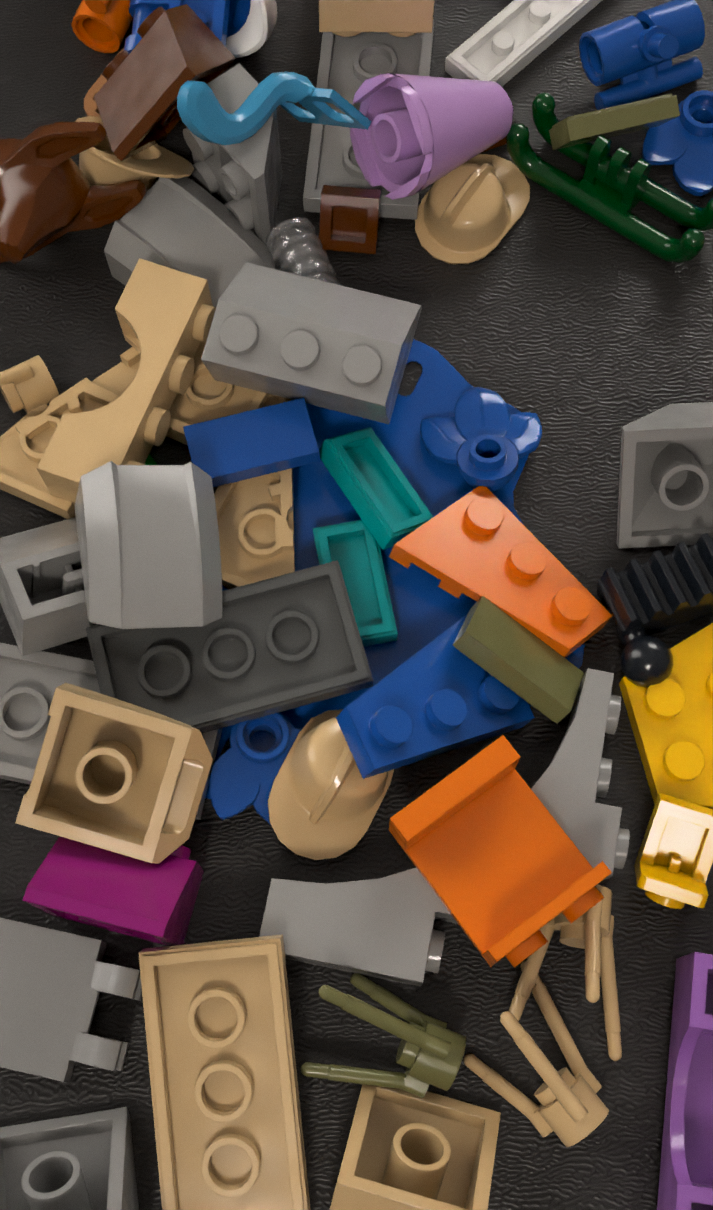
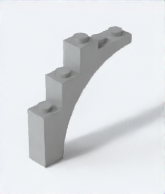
(388, 921)

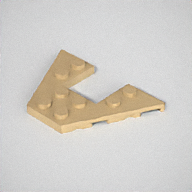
(251, 514)

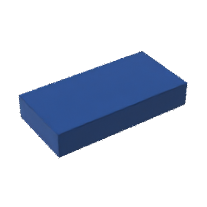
(253, 442)

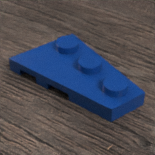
(429, 708)

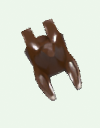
(47, 192)

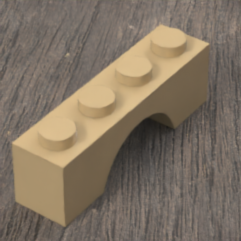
(165, 320)

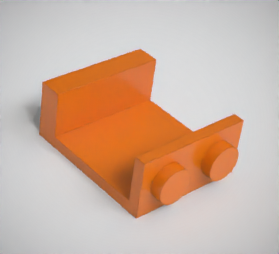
(496, 855)

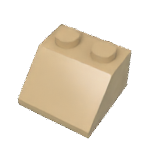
(417, 1153)

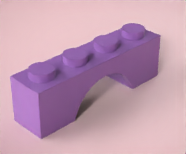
(688, 1112)

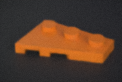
(489, 553)

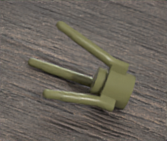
(425, 1048)

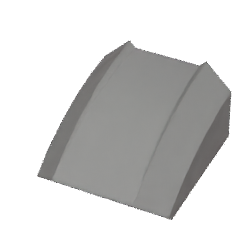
(186, 231)
(149, 546)

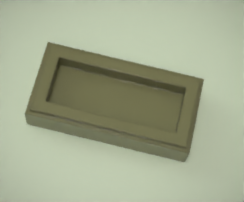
(614, 121)
(519, 659)

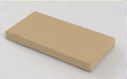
(224, 1076)

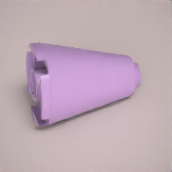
(425, 128)

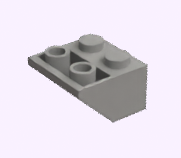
(242, 174)
(43, 586)

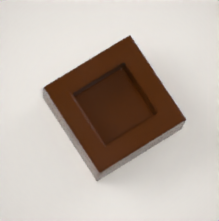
(349, 219)

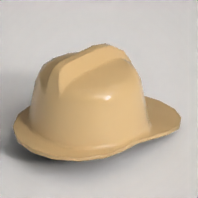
(104, 168)
(471, 209)
(319, 796)

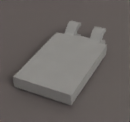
(50, 1000)

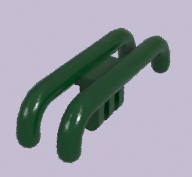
(611, 188)

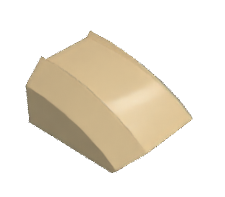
(116, 776)

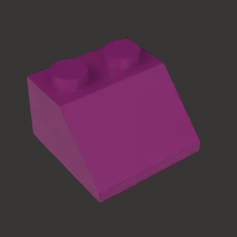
(118, 891)

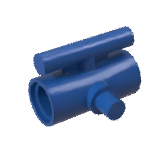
(642, 52)

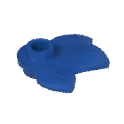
(686, 144)
(482, 438)
(246, 774)

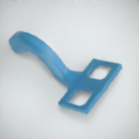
(211, 123)

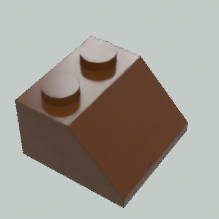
(143, 85)

